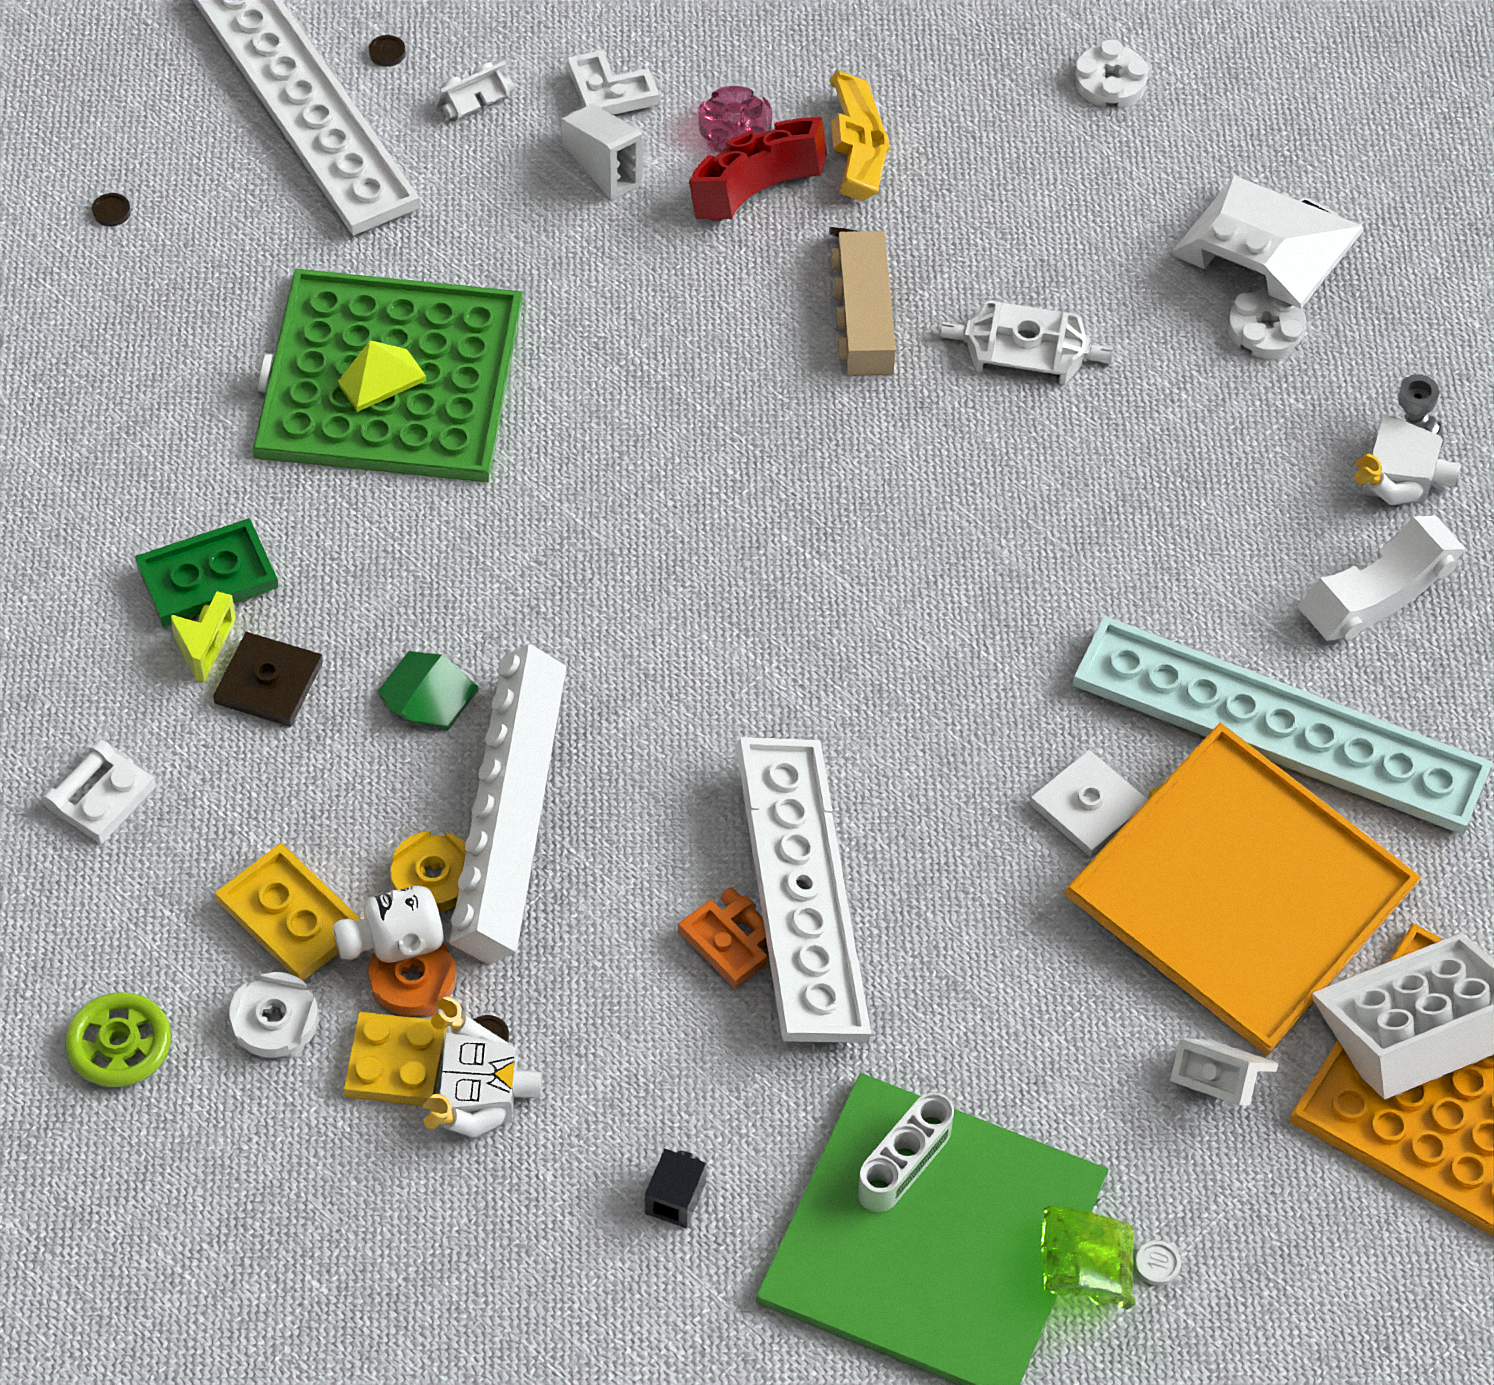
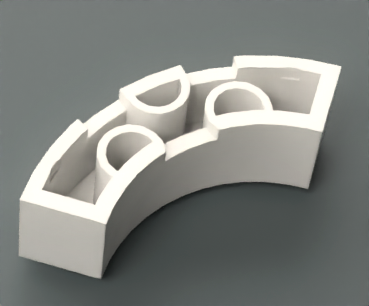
(1406, 567)

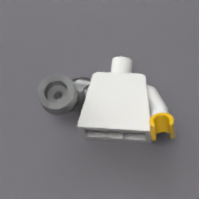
(1408, 451)

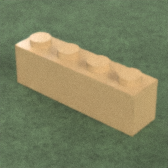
(865, 303)

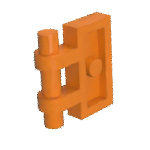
(722, 942)

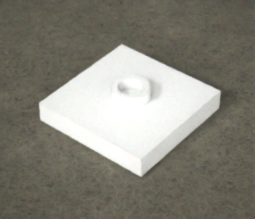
(1088, 802)

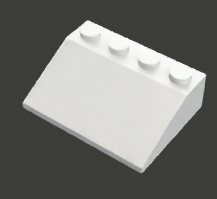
(1415, 1015)

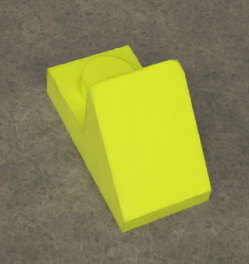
(203, 640)

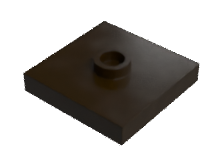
(268, 679)

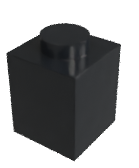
(675, 1187)

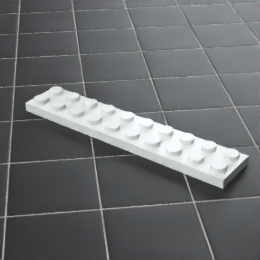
(312, 111)

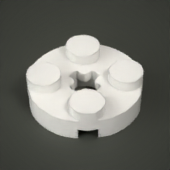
(1115, 59)
(1265, 342)
(274, 1038)

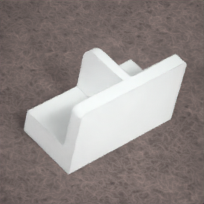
(1218, 1069)

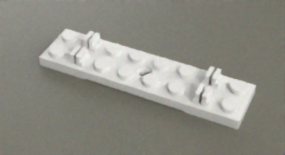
(808, 929)

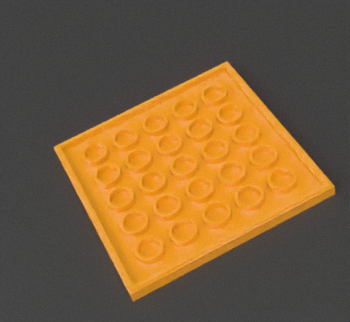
(1426, 1138)

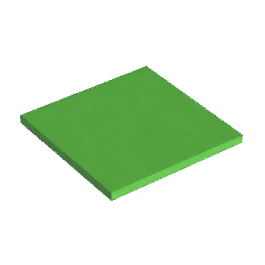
(435, 429)
(948, 1269)

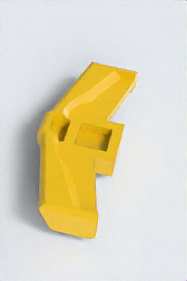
(859, 136)

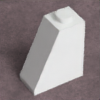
(604, 149)

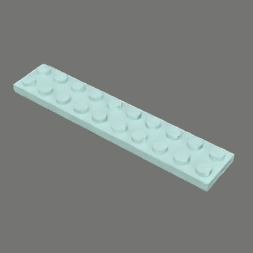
(1284, 724)

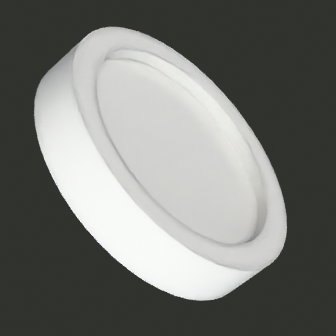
(265, 372)
(1157, 1263)

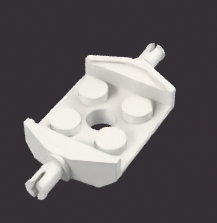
(996, 339)

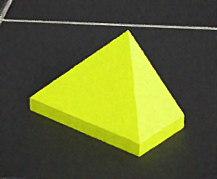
(379, 374)

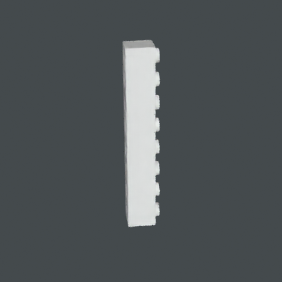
(508, 805)

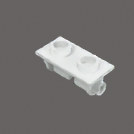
(461, 94)

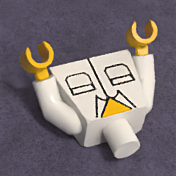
(476, 1076)

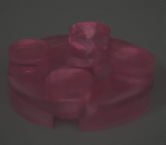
(728, 101)

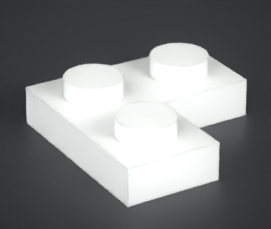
(612, 93)

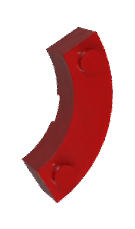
(756, 162)

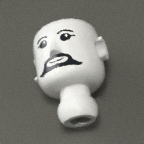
(394, 926)

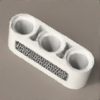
(900, 1170)

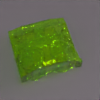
(1088, 1256)

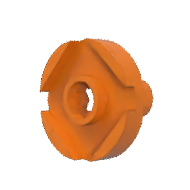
(417, 996)

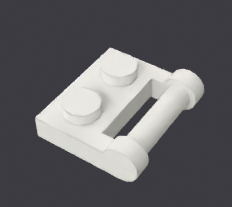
(108, 800)

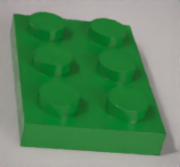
(191, 571)

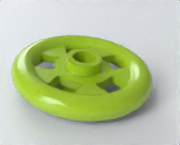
(96, 1014)

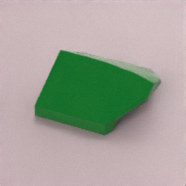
(427, 690)

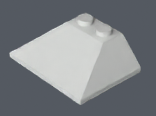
(1272, 236)

